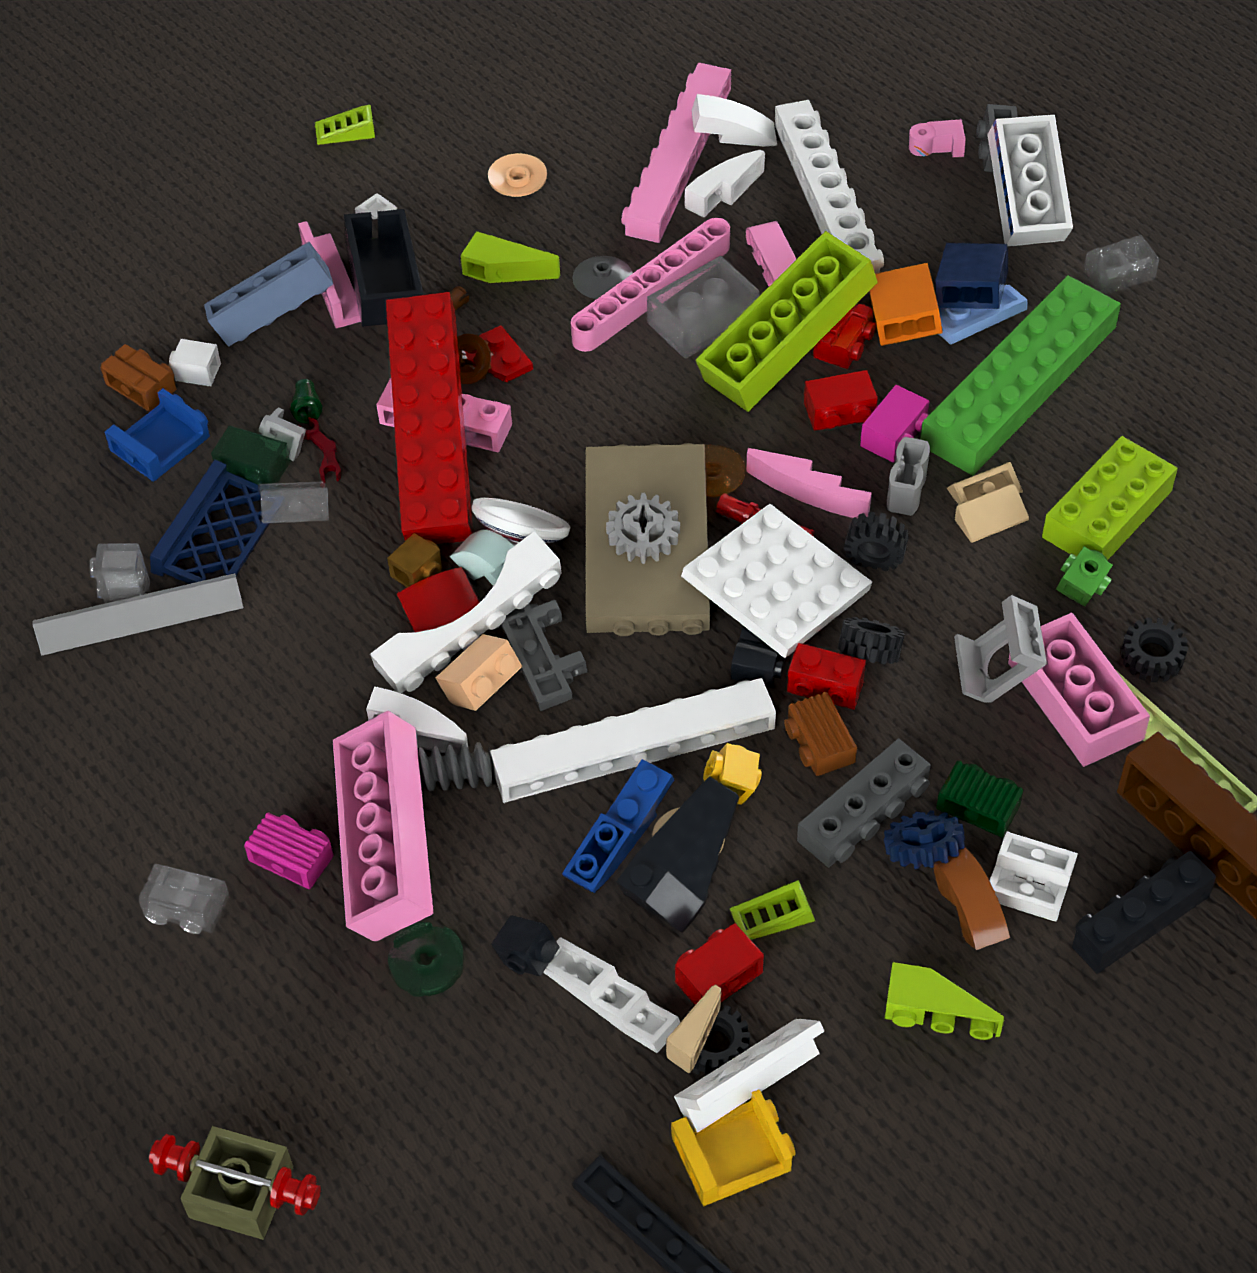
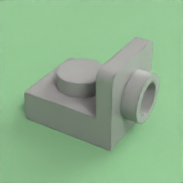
(280, 429)

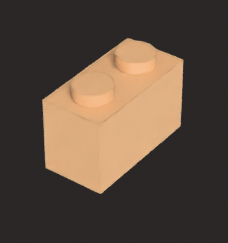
(479, 672)

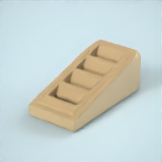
(689, 1037)

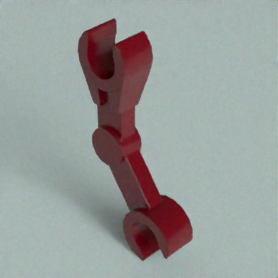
(328, 447)

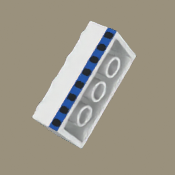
(1030, 180)

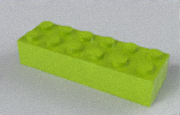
(787, 321)

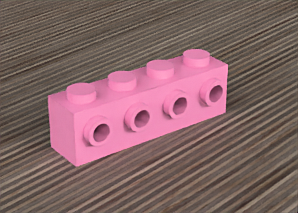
(484, 420)

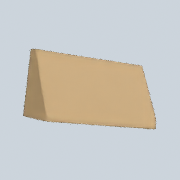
(984, 483)
(991, 513)

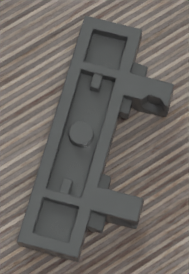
(543, 671)

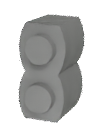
(908, 476)

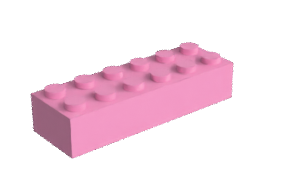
(381, 827)

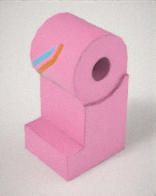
(937, 138)

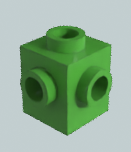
(1084, 575)

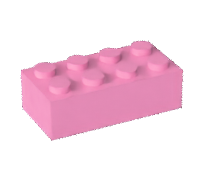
(1084, 694)

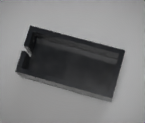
(382, 265)

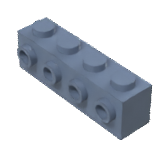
(268, 294)

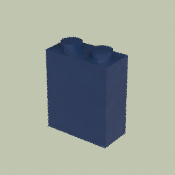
(972, 275)

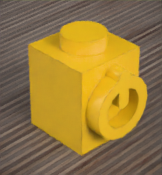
(735, 769)

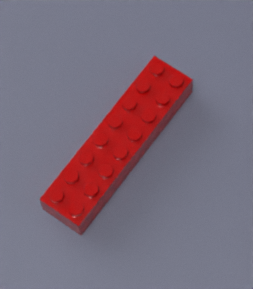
(429, 418)

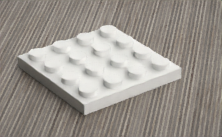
(776, 580)

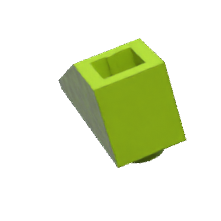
(505, 261)
(922, 989)

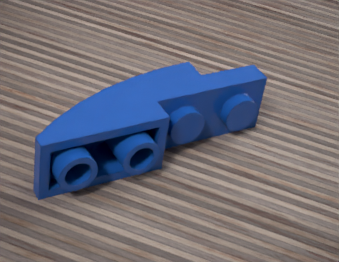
(620, 828)

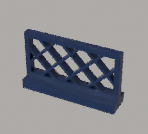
(190, 520)

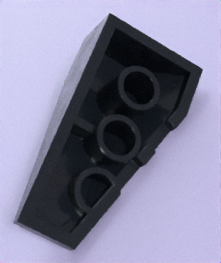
(677, 863)

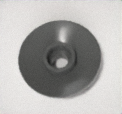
(599, 275)

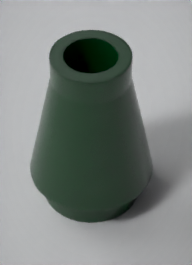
(305, 402)

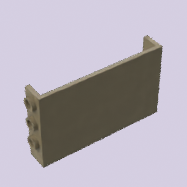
(651, 595)

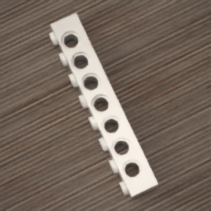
(823, 180)

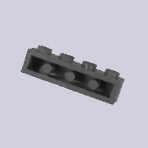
(864, 803)

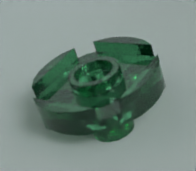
(431, 978)

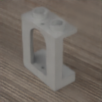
(1026, 647)

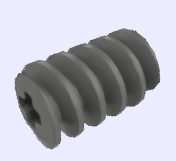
(455, 767)

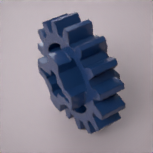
(924, 839)

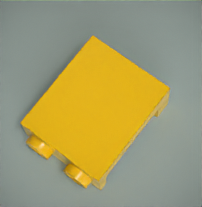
(734, 1150)

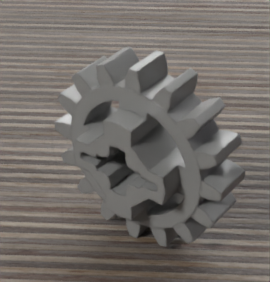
(626, 526)

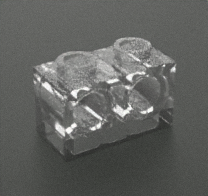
(1121, 265)

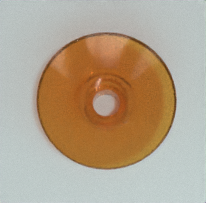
(727, 467)

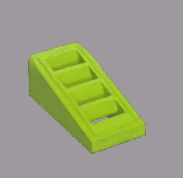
(359, 127)
(776, 924)

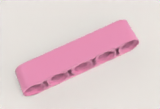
(770, 249)

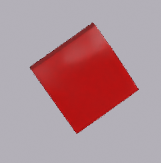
(438, 599)

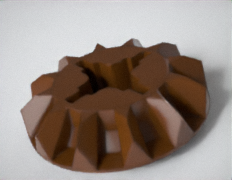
(471, 344)

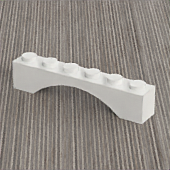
(412, 656)

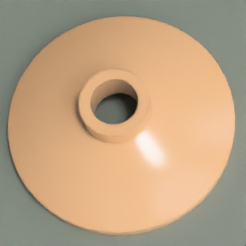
(517, 175)

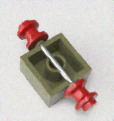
(235, 1180)

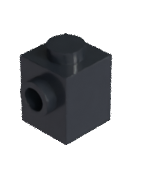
(525, 945)

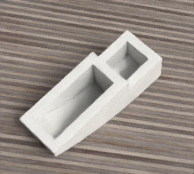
(732, 122)
(724, 182)
(430, 724)

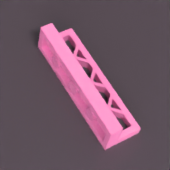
(340, 296)

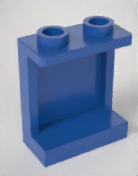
(160, 436)

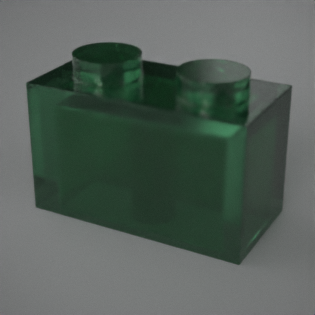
(252, 455)

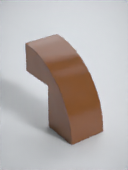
(978, 908)

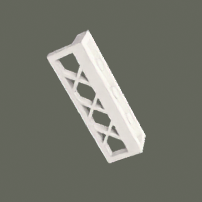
(749, 1071)

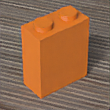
(905, 305)

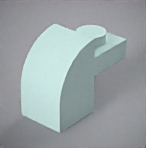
(482, 555)

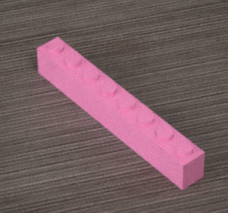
(673, 159)

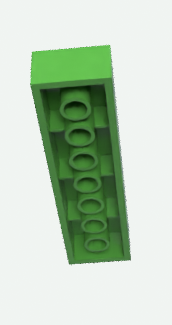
(1019, 375)

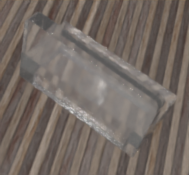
(294, 502)

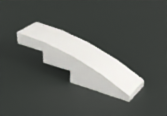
(611, 996)

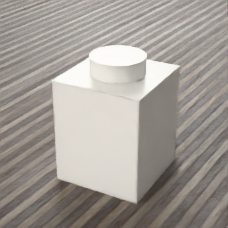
(195, 362)

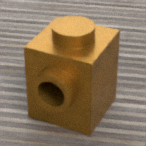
(414, 560)

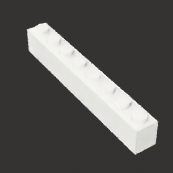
(627, 739)

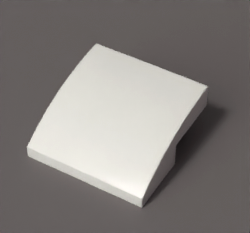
(1036, 863)

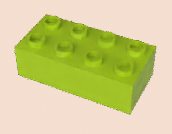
(1110, 500)

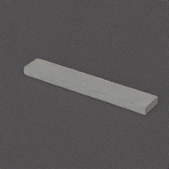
(137, 614)

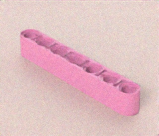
(629, 298)

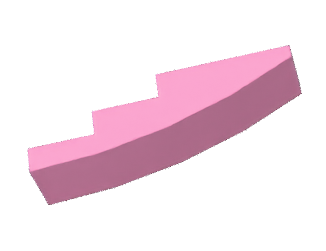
(796, 479)

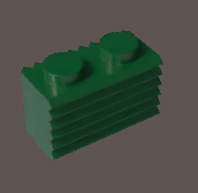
(980, 798)

